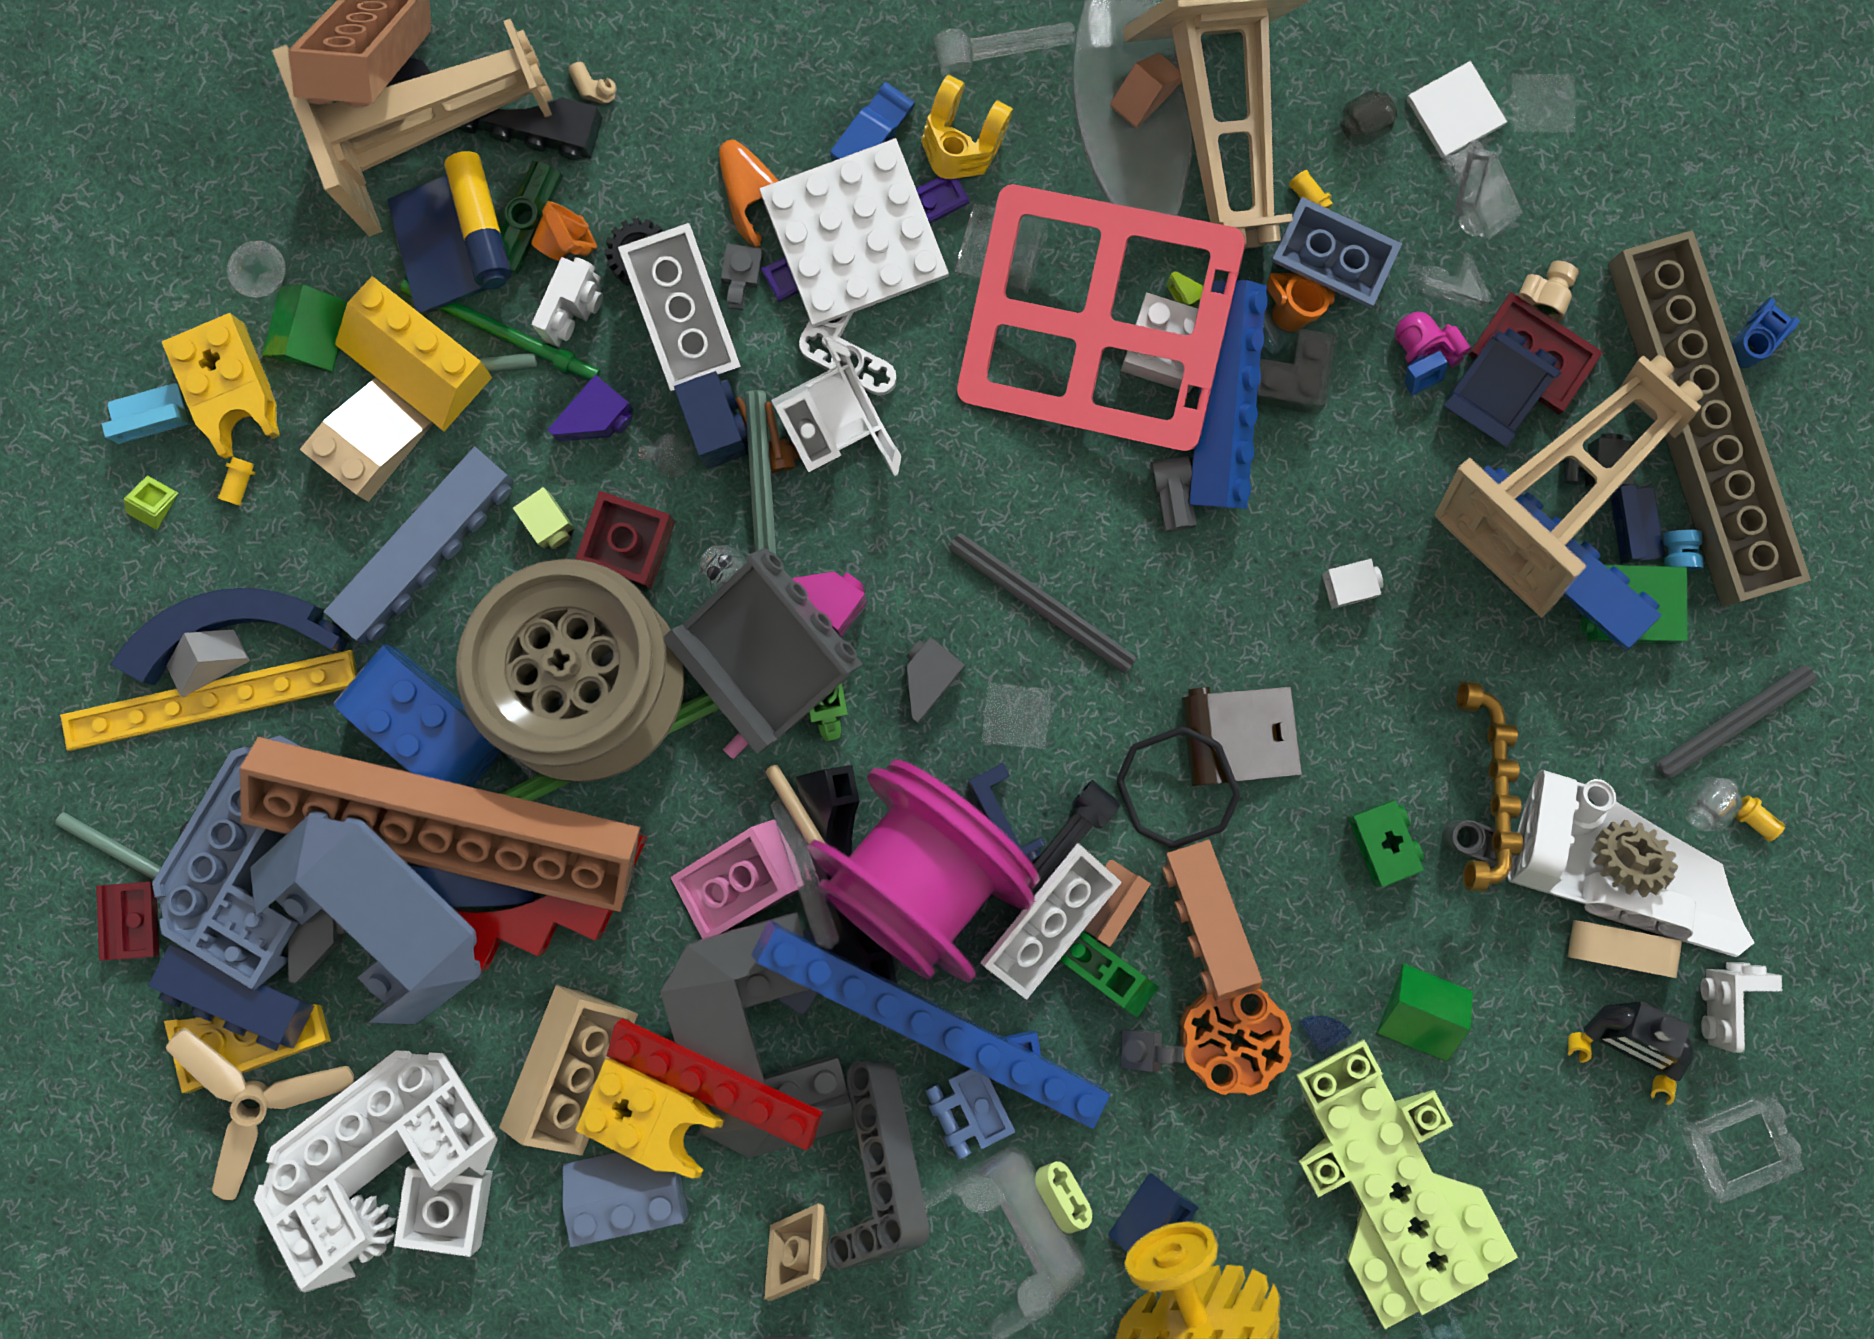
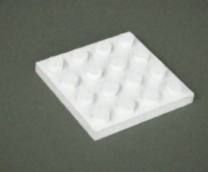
(854, 232)

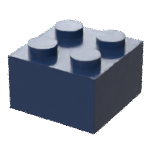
(710, 418)

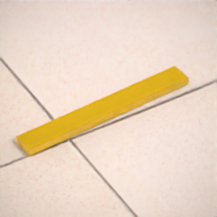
(212, 701)

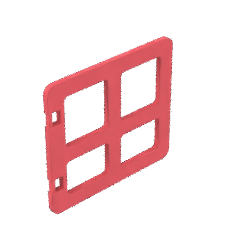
(1094, 326)

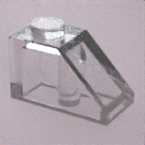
(1485, 196)

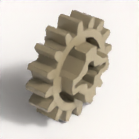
(1634, 858)

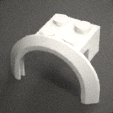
(833, 414)

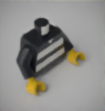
(1642, 1035)

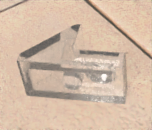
(1462, 288)

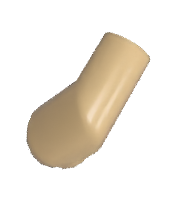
(590, 89)

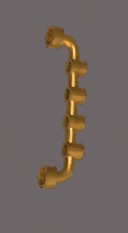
(1503, 806)

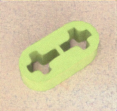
(1063, 1197)

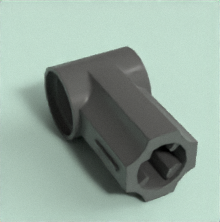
(1173, 489)

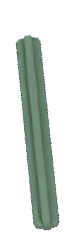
(760, 471)

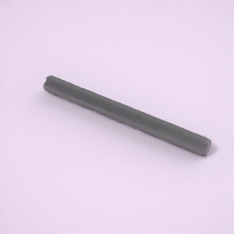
(1042, 603)

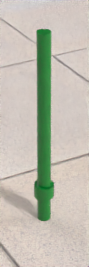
(562, 359)

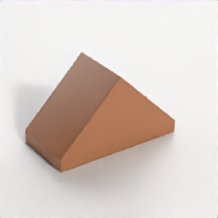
(1146, 89)

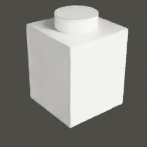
(1352, 583)

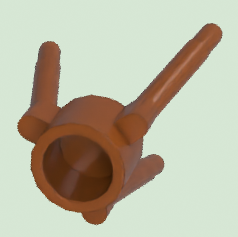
(781, 453)

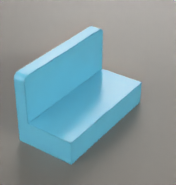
(145, 414)

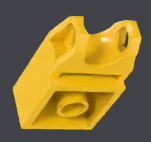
(232, 389)
(657, 1122)

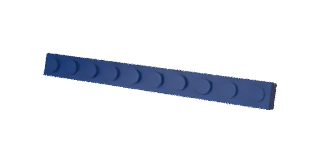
(929, 1024)

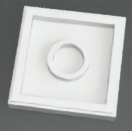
(1456, 109)

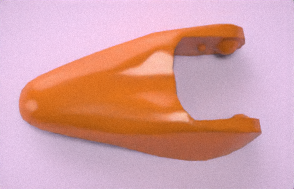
(742, 178)

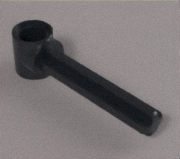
(1092, 808)

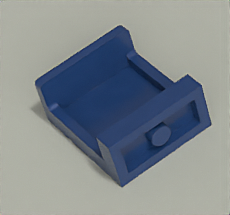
(1502, 385)
(981, 788)

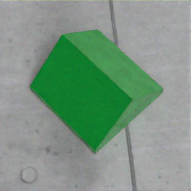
(305, 327)
(1427, 1013)

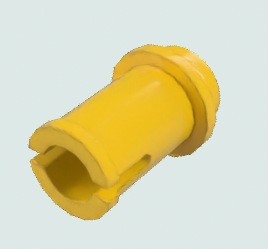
(1307, 188)
(236, 480)
(1760, 818)

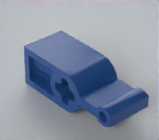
(874, 123)

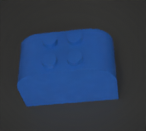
(416, 719)

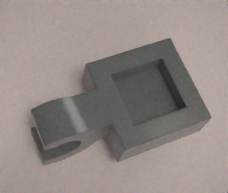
(740, 269)
(1146, 1052)

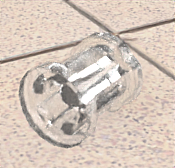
(1454, 165)

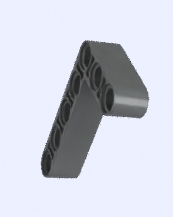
(889, 1169)

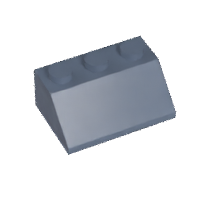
(1336, 252)
(618, 1198)

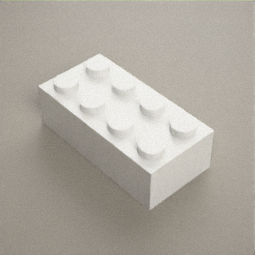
(679, 305)

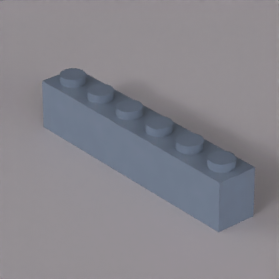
(419, 547)

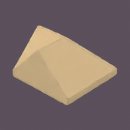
(796, 1252)

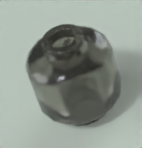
(1368, 117)

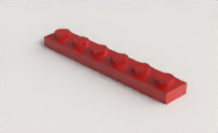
(714, 1084)

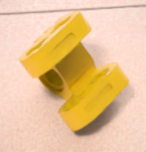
(953, 152)

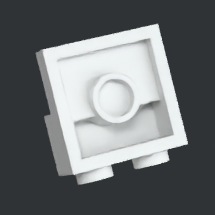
(571, 293)

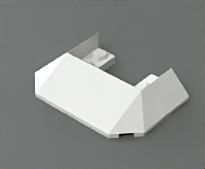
(314, 1169)

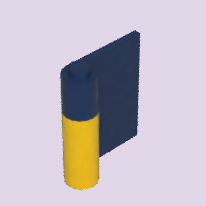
(450, 236)

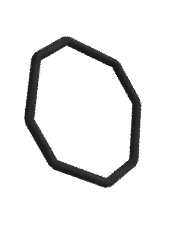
(1226, 767)

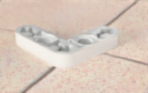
(834, 331)

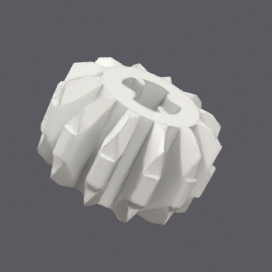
(376, 1225)

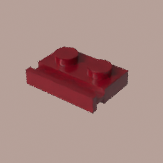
(127, 921)

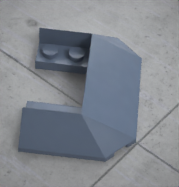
(209, 886)
(378, 899)

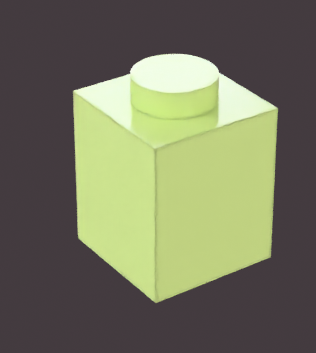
(544, 519)

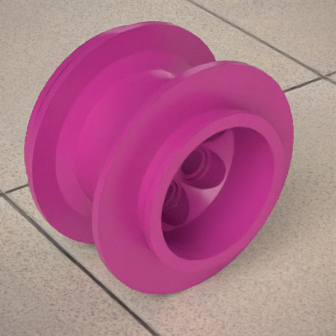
(923, 871)

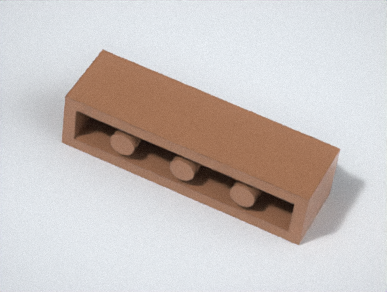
(1212, 921)

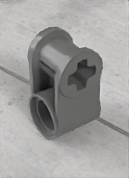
(1479, 844)

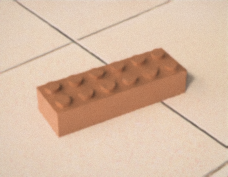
(357, 49)

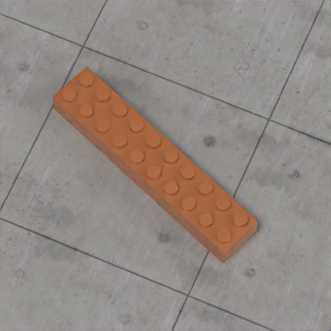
(444, 823)

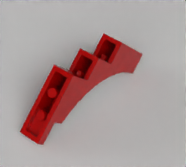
(535, 923)

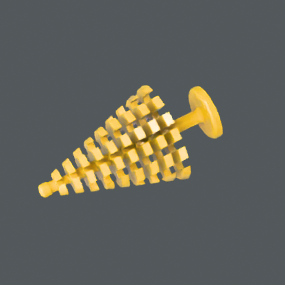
(1195, 1294)

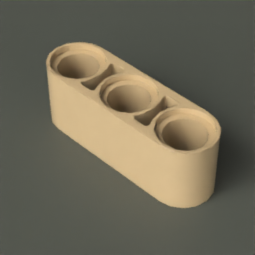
(1624, 948)

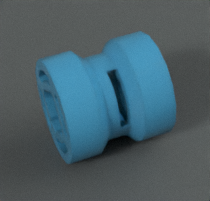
(1684, 549)

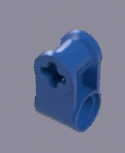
(1764, 331)

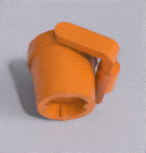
(562, 233)
(1298, 301)

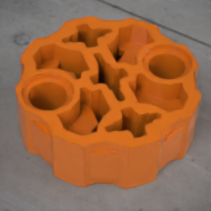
(1241, 1075)

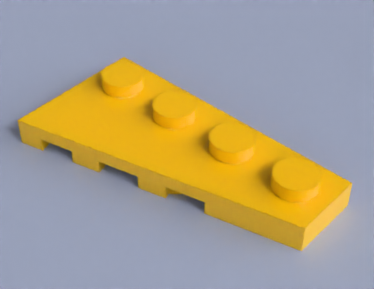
(243, 1050)

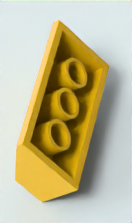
(410, 354)

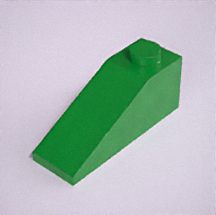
(1109, 974)

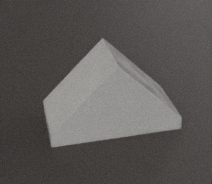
(204, 658)

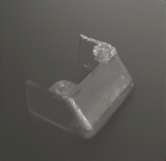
(1009, 1181)

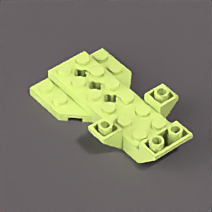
(1372, 1147)

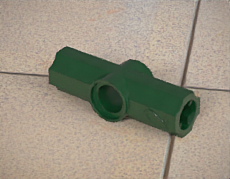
(536, 189)

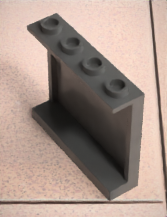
(763, 650)

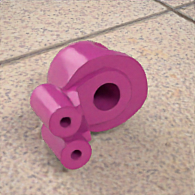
(1422, 336)

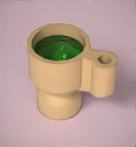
(1551, 294)

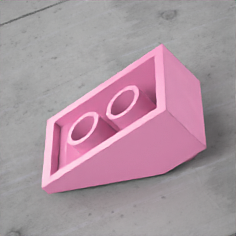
(736, 880)

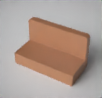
(1119, 907)

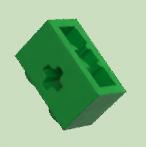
(1383, 863)

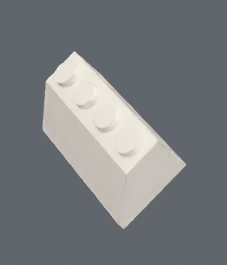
(1052, 923)

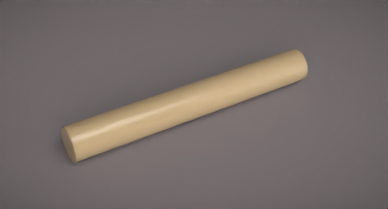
(793, 804)

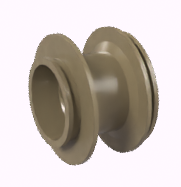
(529, 629)

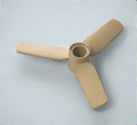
(229, 1084)

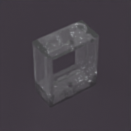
(1706, 1162)

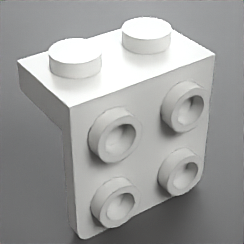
(1725, 1001)

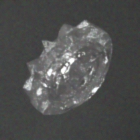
(246, 257)

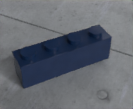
(264, 1011)

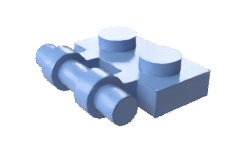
(981, 1107)

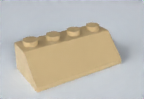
(562, 1071)

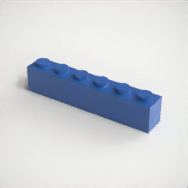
(1227, 434)
(1597, 591)

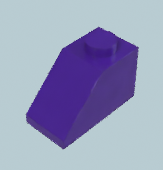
(593, 414)

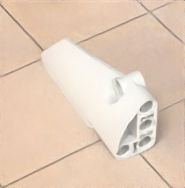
(1558, 860)

